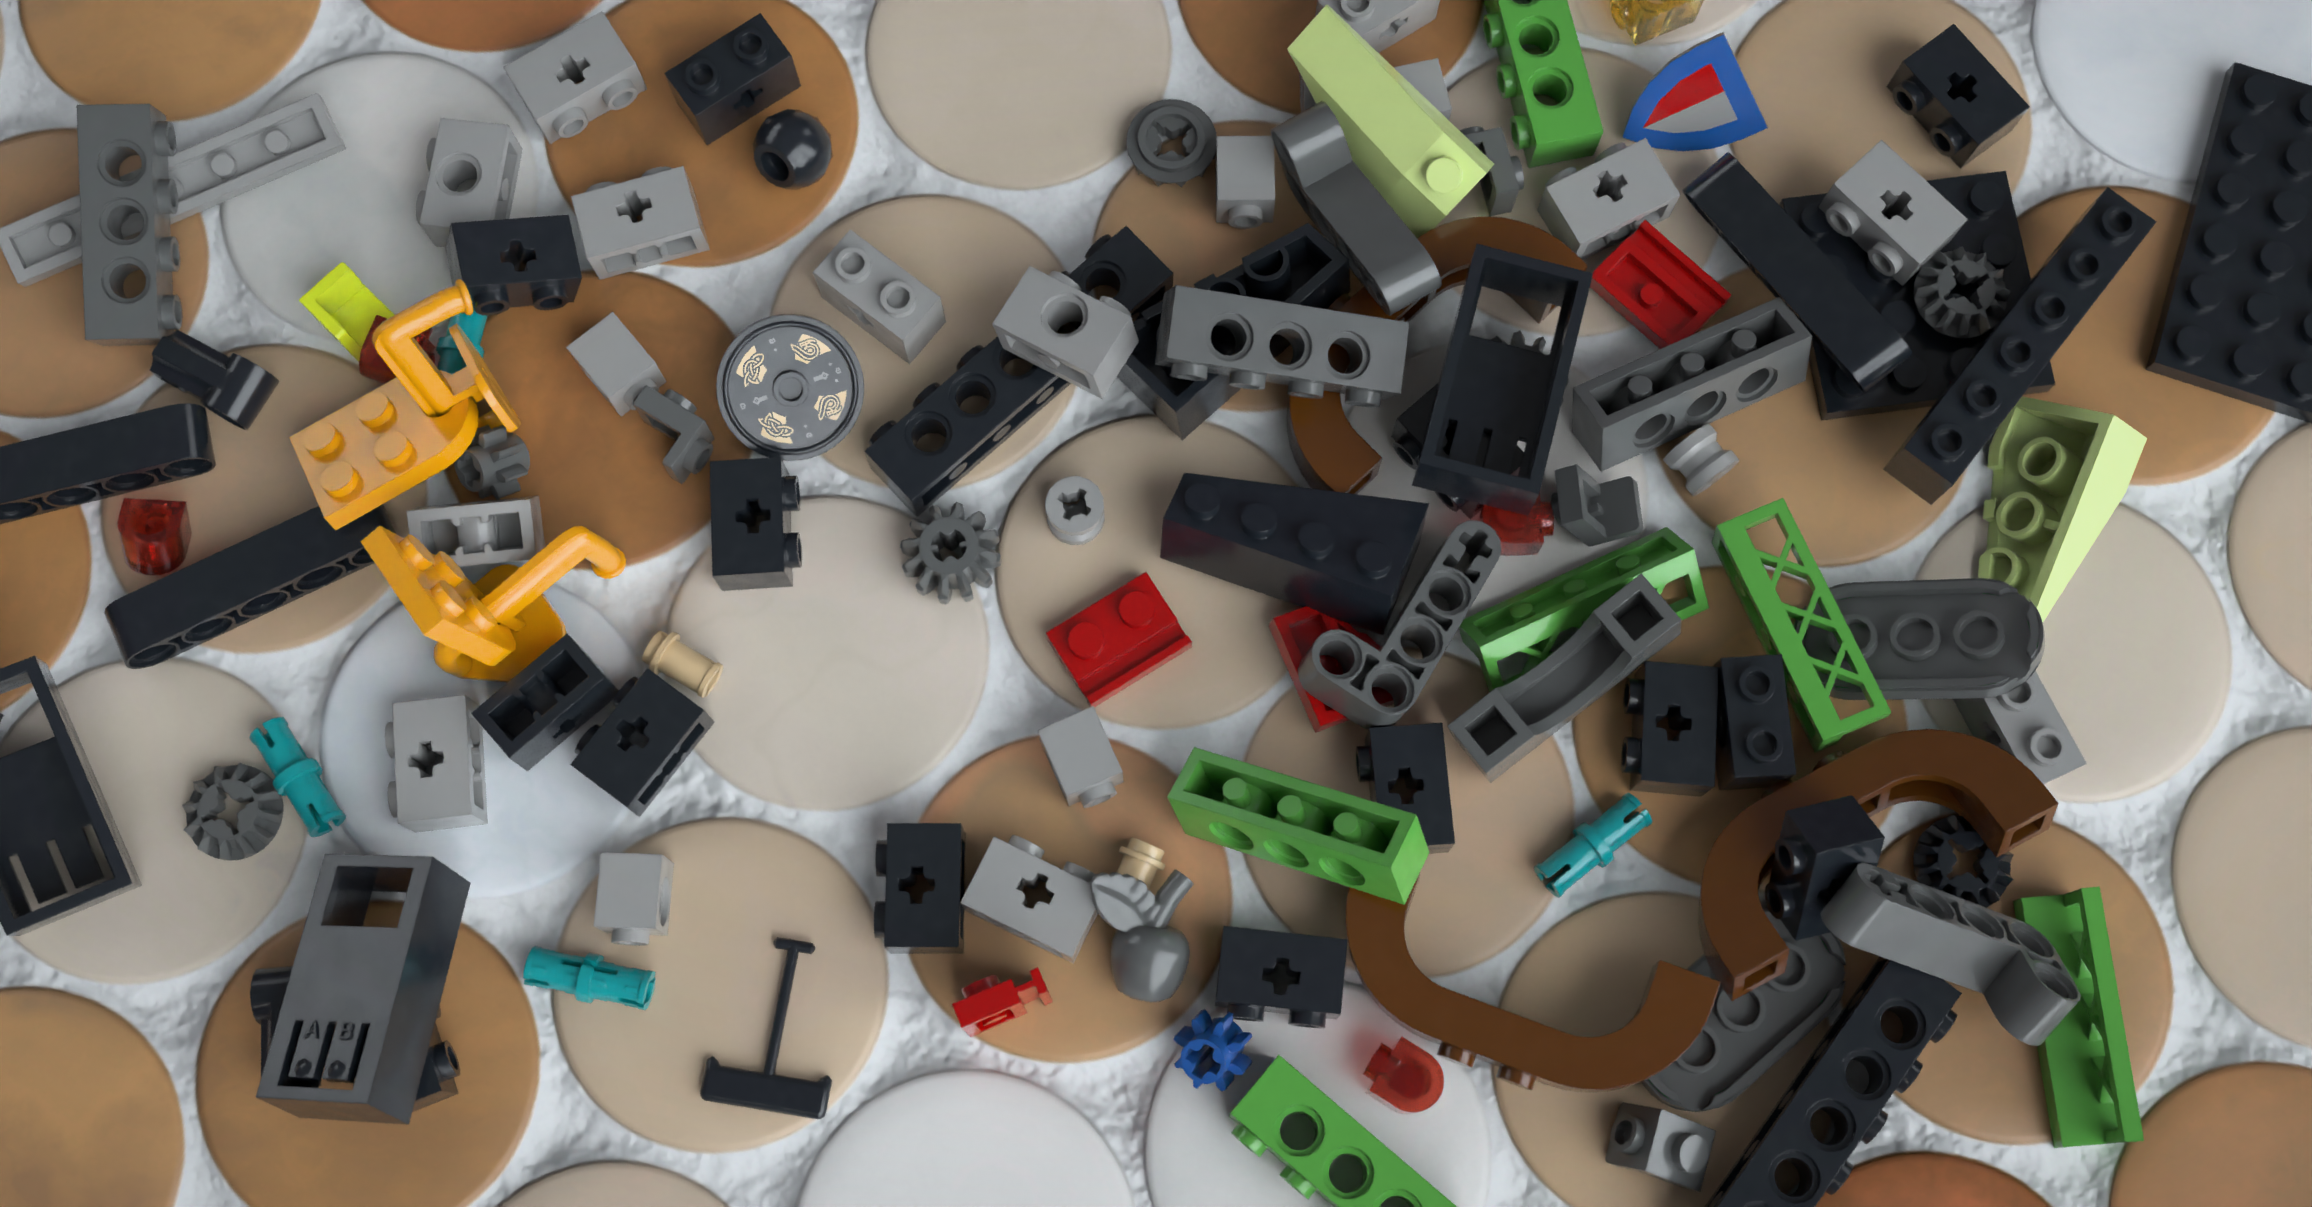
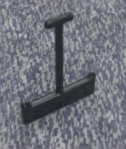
(766, 1090)

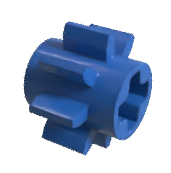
(1197, 1055)

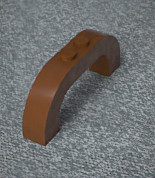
(1318, 432)
(1928, 765)
(1525, 1051)

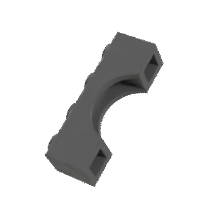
(1589, 664)

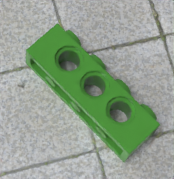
(1543, 131)
(1300, 825)
(1286, 1092)

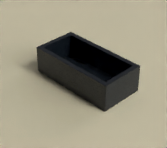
(1501, 387)
(51, 796)
(360, 982)

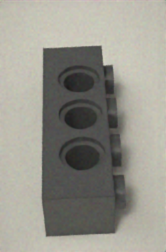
(104, 141)
(1373, 345)
(1690, 383)

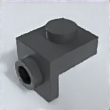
(1505, 178)
(676, 419)
(1596, 510)
(1660, 1145)

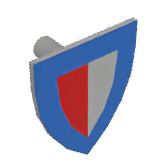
(1696, 101)

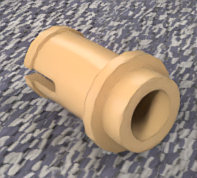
(682, 663)
(1141, 860)

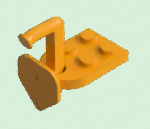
(406, 425)
(503, 618)

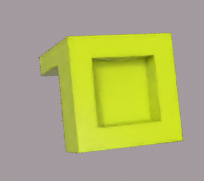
(344, 307)

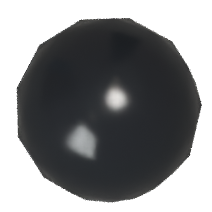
(792, 149)

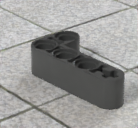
(1352, 211)
(1417, 622)
(1959, 944)

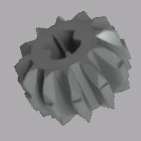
(950, 533)

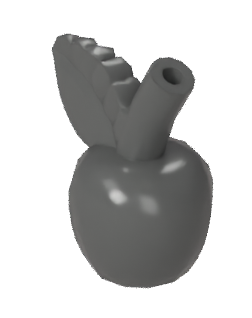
(1145, 951)

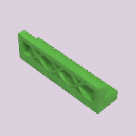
(1570, 599)
(1778, 634)
(2087, 1054)

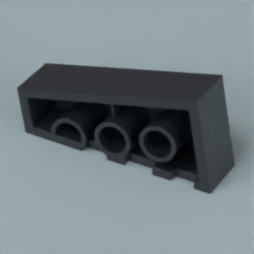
(1292, 270)
(1297, 543)

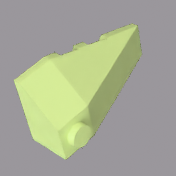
(1390, 127)
(2052, 493)

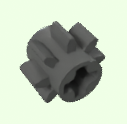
(493, 463)

